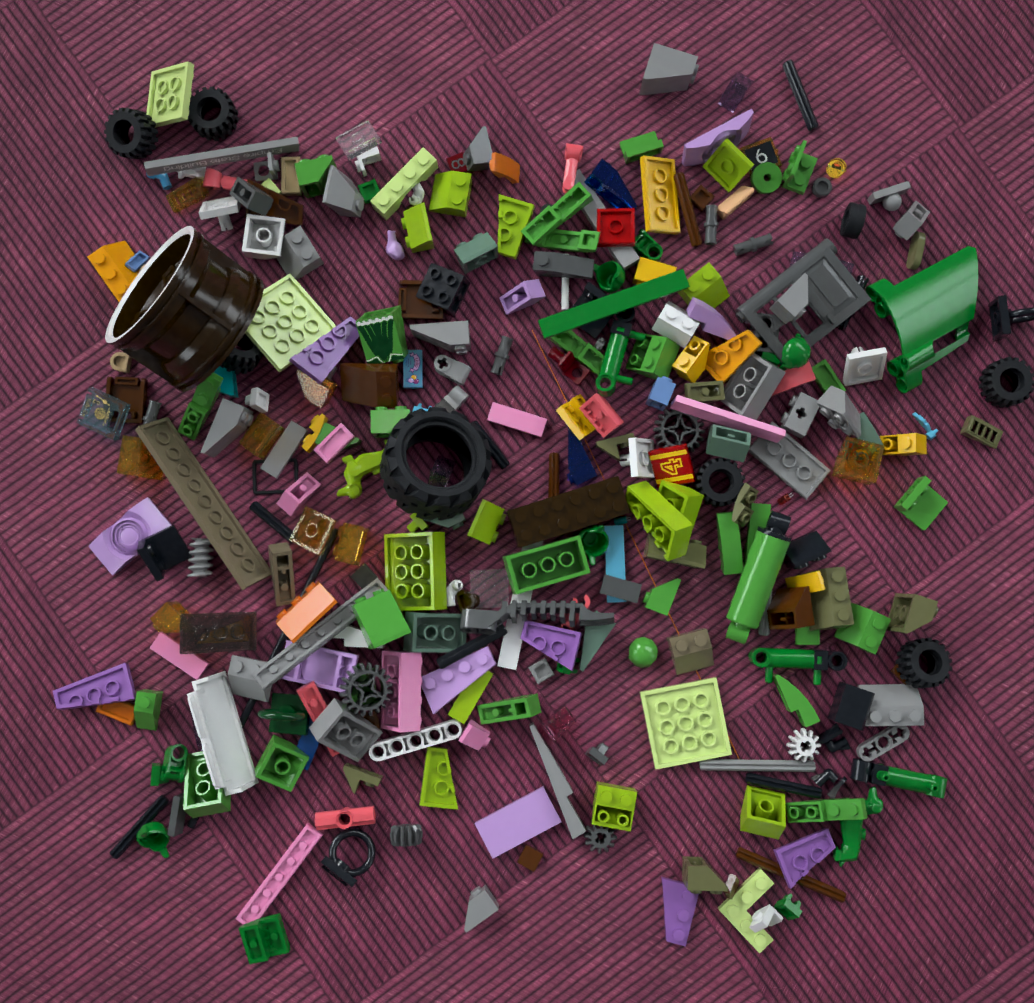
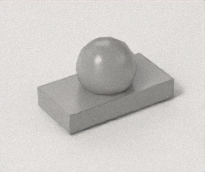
(890, 196)

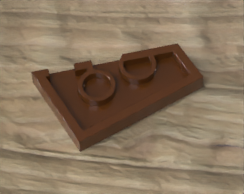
(281, 206)

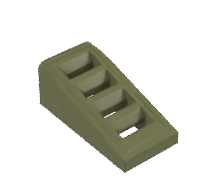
(967, 427)

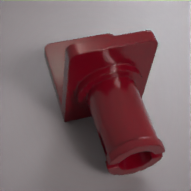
(567, 364)

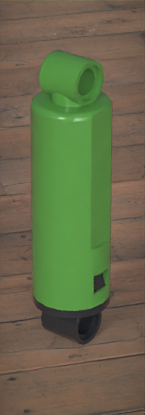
(758, 577)

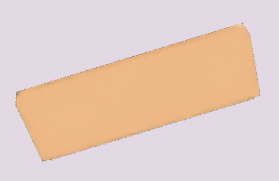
(734, 201)

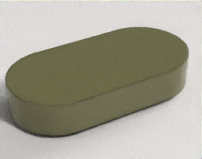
(916, 250)

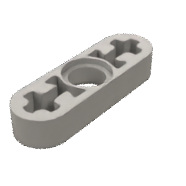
(892, 730)

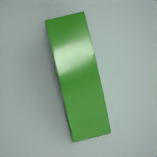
(729, 544)
(795, 701)

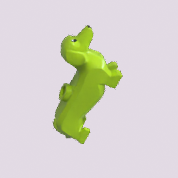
(357, 469)

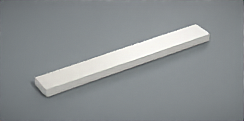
(511, 641)

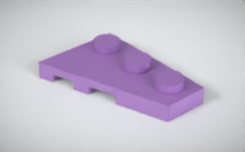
(553, 641)
(678, 910)

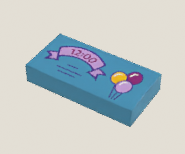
(413, 369)

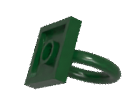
(286, 714)

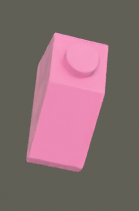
(298, 494)
(475, 736)

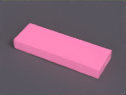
(517, 419)
(170, 650)

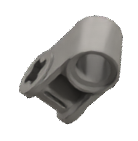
(455, 370)

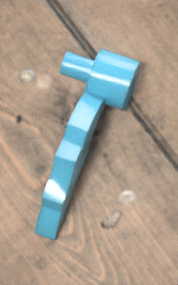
(930, 434)

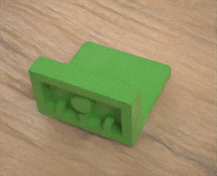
(799, 170)
(921, 503)

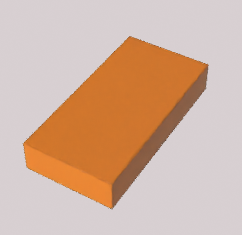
(119, 711)

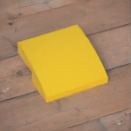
(575, 418)

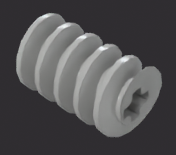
(200, 558)

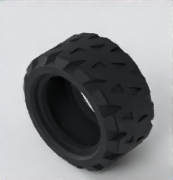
(447, 429)

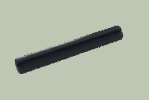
(800, 95)
(470, 647)
(783, 785)
(147, 817)

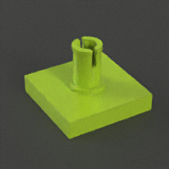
(728, 165)

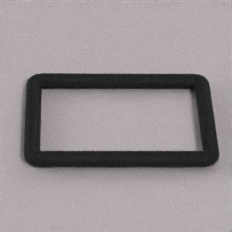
(271, 491)

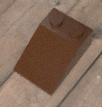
(370, 384)

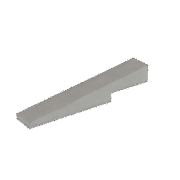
(623, 255)
(560, 785)

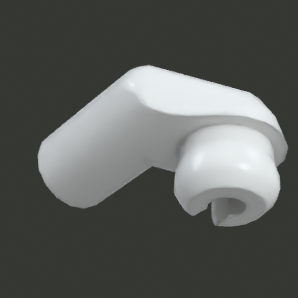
(418, 195)
(451, 590)

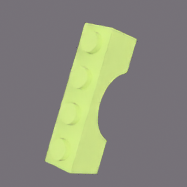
(391, 195)

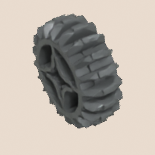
(671, 429)
(350, 682)

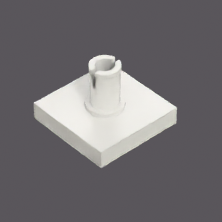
(220, 208)
(864, 366)
(639, 457)

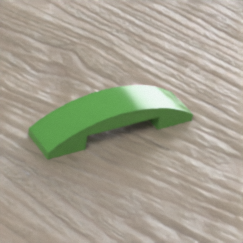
(570, 241)

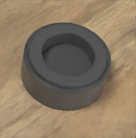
(821, 187)

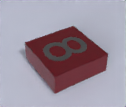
(456, 163)

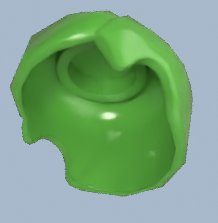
(643, 652)

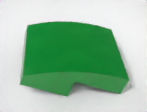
(264, 938)

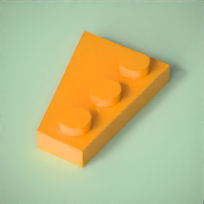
(729, 356)

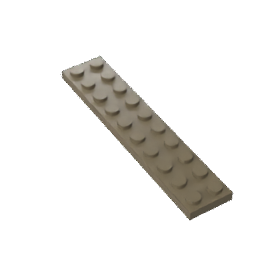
(204, 502)

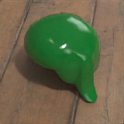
(610, 276)
(795, 353)
(594, 542)
(154, 836)

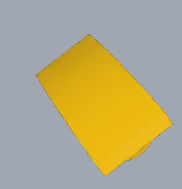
(316, 426)
(812, 579)

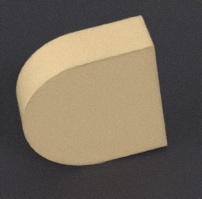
(121, 362)

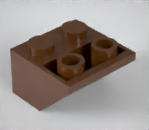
(791, 609)

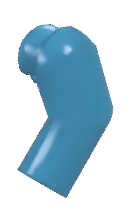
(164, 179)

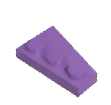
(802, 854)

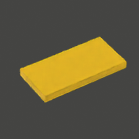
(659, 195)

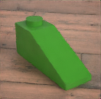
(509, 709)

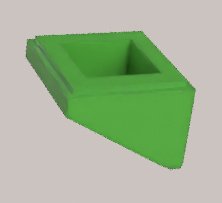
(804, 636)

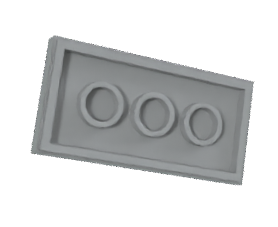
(790, 463)

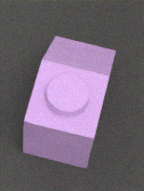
(522, 296)

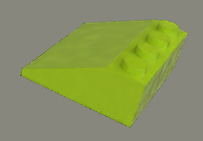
(416, 570)

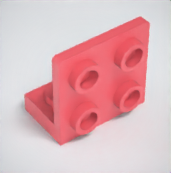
(601, 414)

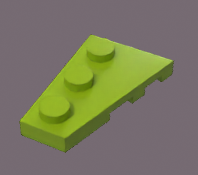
(512, 217)
(437, 780)

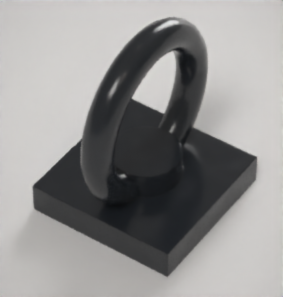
(1002, 317)
(340, 869)

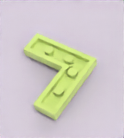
(744, 897)

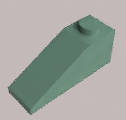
(592, 640)

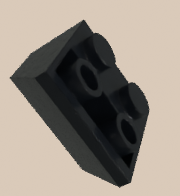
(805, 549)

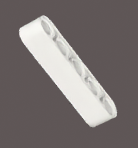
(408, 746)

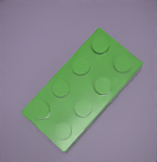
(546, 564)

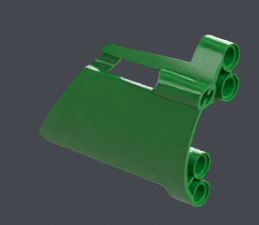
(927, 309)

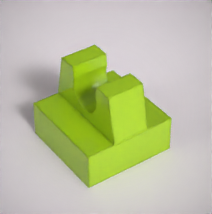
(417, 523)

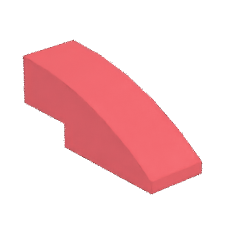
(794, 378)

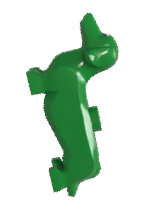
(853, 832)

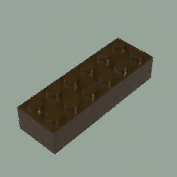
(568, 512)

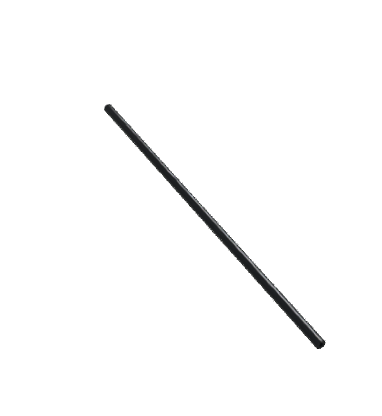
(282, 639)

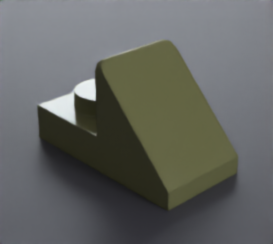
(705, 391)
(609, 446)
(355, 774)

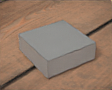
(541, 670)

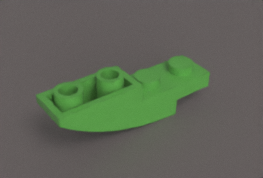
(200, 406)
(826, 810)

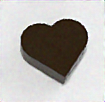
(467, 600)

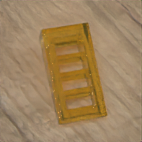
(198, 196)

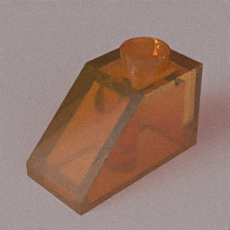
(317, 394)

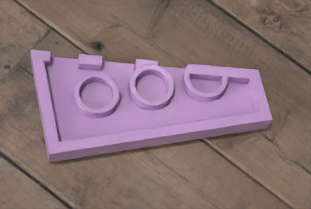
(447, 683)

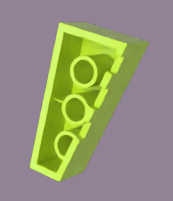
(660, 519)

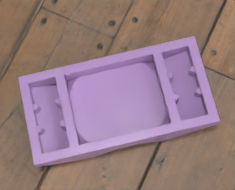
(702, 147)
(119, 542)
(324, 667)

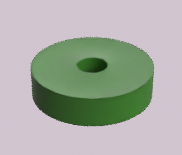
(772, 172)

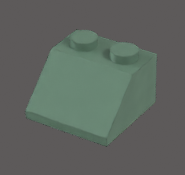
(476, 252)

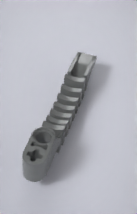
(487, 621)

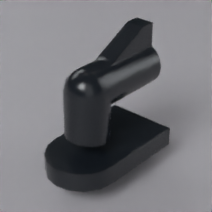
(827, 736)
(829, 774)

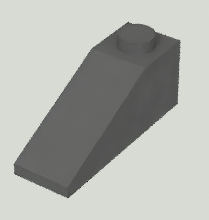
(562, 265)

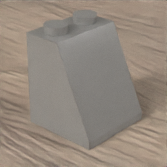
(668, 71)

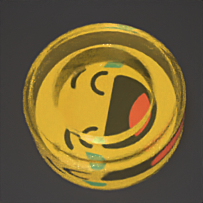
(836, 168)

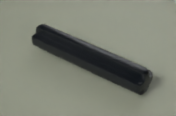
(496, 454)
(271, 520)

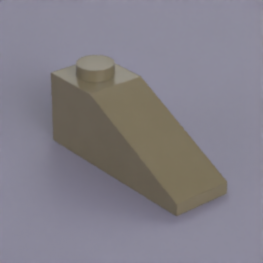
(282, 573)

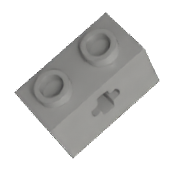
(808, 409)

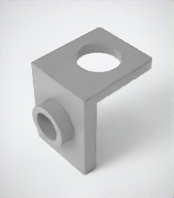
(273, 166)

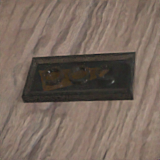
(218, 632)

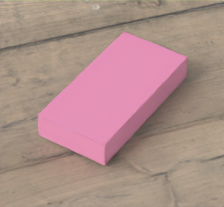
(334, 443)

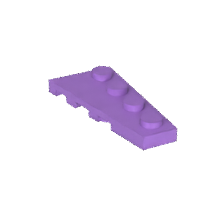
(325, 353)
(102, 688)

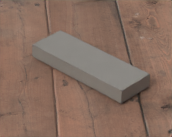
(284, 449)

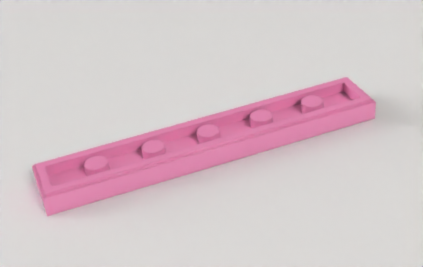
(727, 418)
(280, 874)

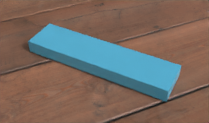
(615, 556)

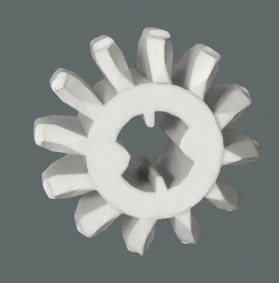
(799, 751)

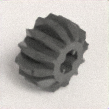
(406, 835)
(607, 837)

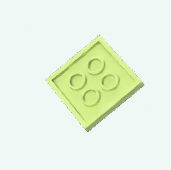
(170, 94)

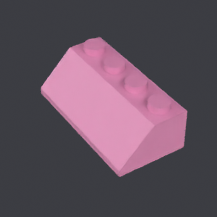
(404, 708)

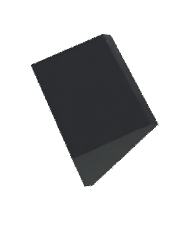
(851, 706)

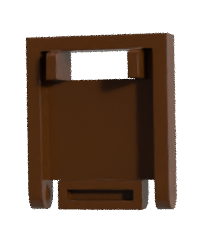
(416, 308)
(129, 391)

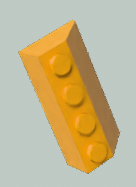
(110, 265)

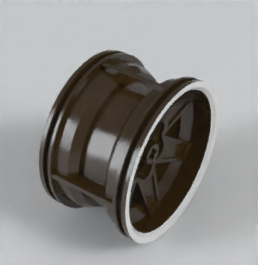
(185, 310)

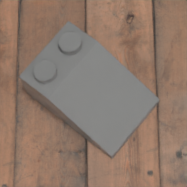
(446, 335)
(227, 425)
(344, 730)

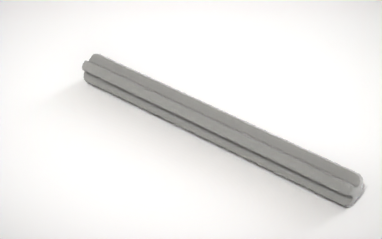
(757, 765)

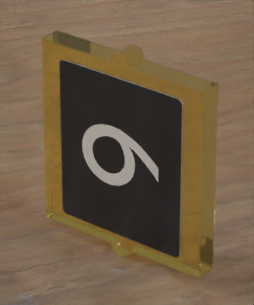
(761, 152)

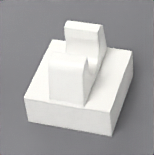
(258, 400)

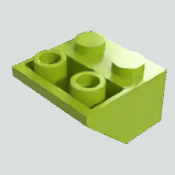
(613, 806)

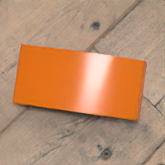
(505, 167)

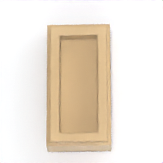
(289, 179)

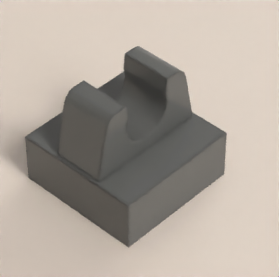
(597, 754)

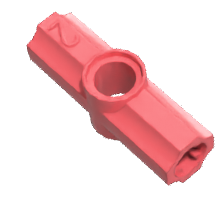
(332, 819)

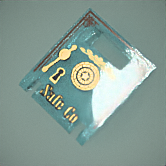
(98, 412)

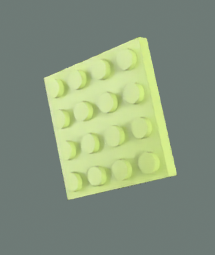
(287, 322)
(685, 723)

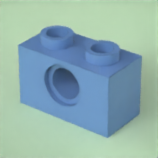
(660, 393)

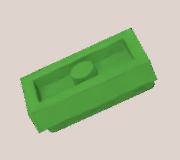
(641, 145)

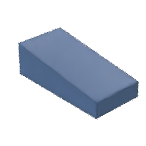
(137, 261)

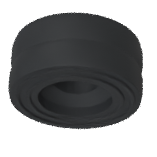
(853, 220)

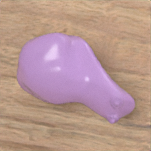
(394, 248)

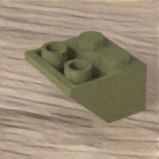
(700, 876)

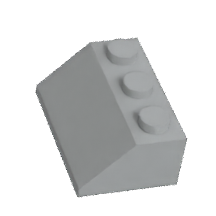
(752, 386)
(894, 705)

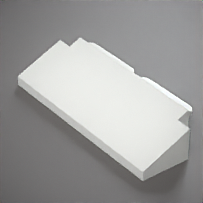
(221, 734)

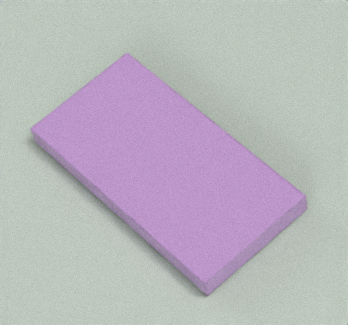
(518, 822)

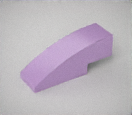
(710, 319)

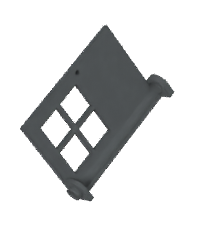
(831, 295)

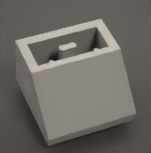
(840, 411)

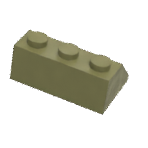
(694, 557)
(833, 605)
(911, 612)

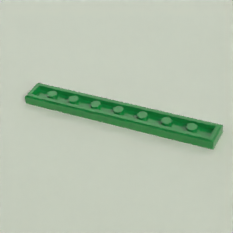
(613, 304)

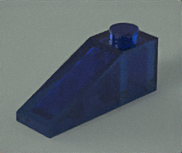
(610, 186)
(578, 463)

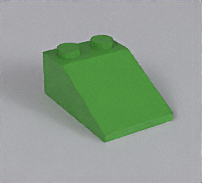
(199, 793)

